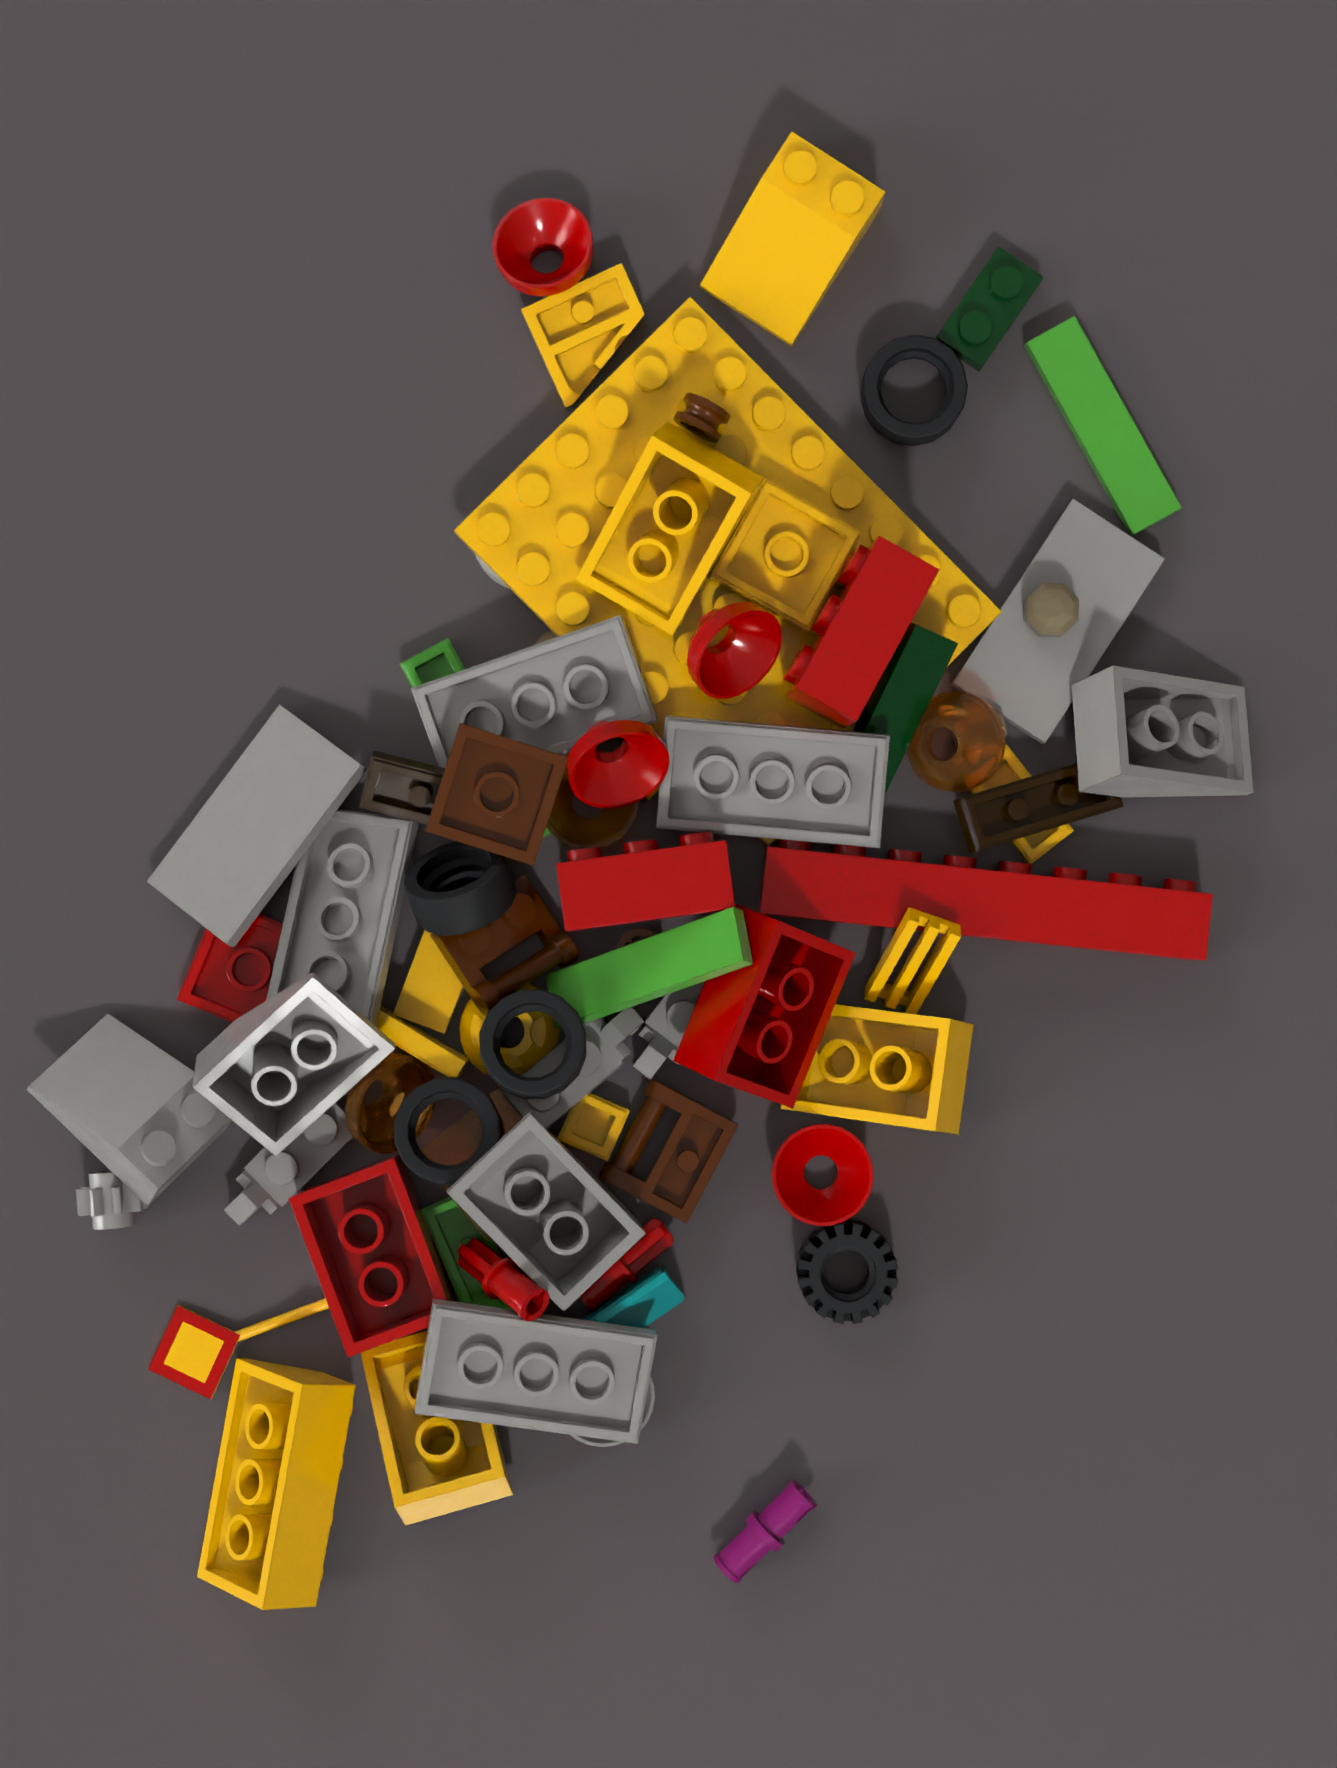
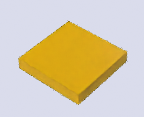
(785, 555)

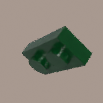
(989, 308)

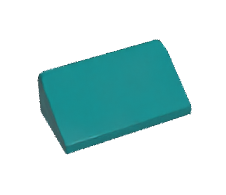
(641, 1301)

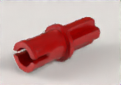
(641, 1254)
(503, 1279)

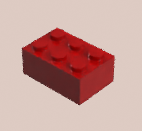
(859, 631)
(645, 882)
(768, 1018)
(372, 1253)

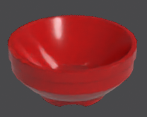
(539, 227)
(742, 654)
(619, 775)
(828, 1204)

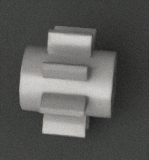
(108, 1201)

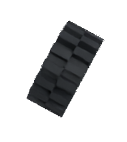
(847, 1305)

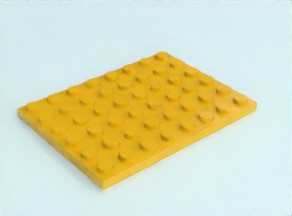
(558, 499)

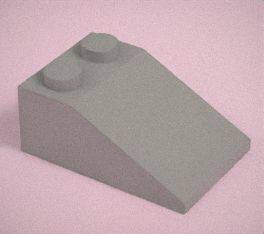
(1160, 735)
(289, 1061)
(130, 1106)
(547, 1211)

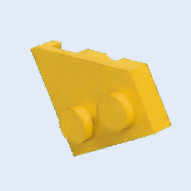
(583, 328)

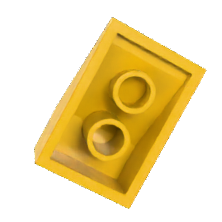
(792, 238)
(669, 527)
(889, 1069)
(429, 1460)

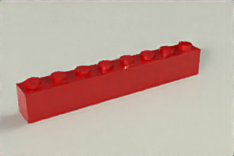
(987, 902)

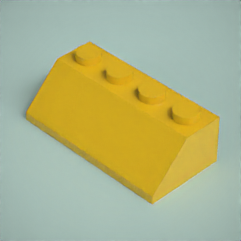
(276, 1484)

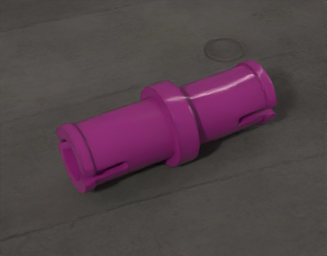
(764, 1531)

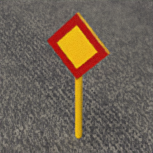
(198, 1349)

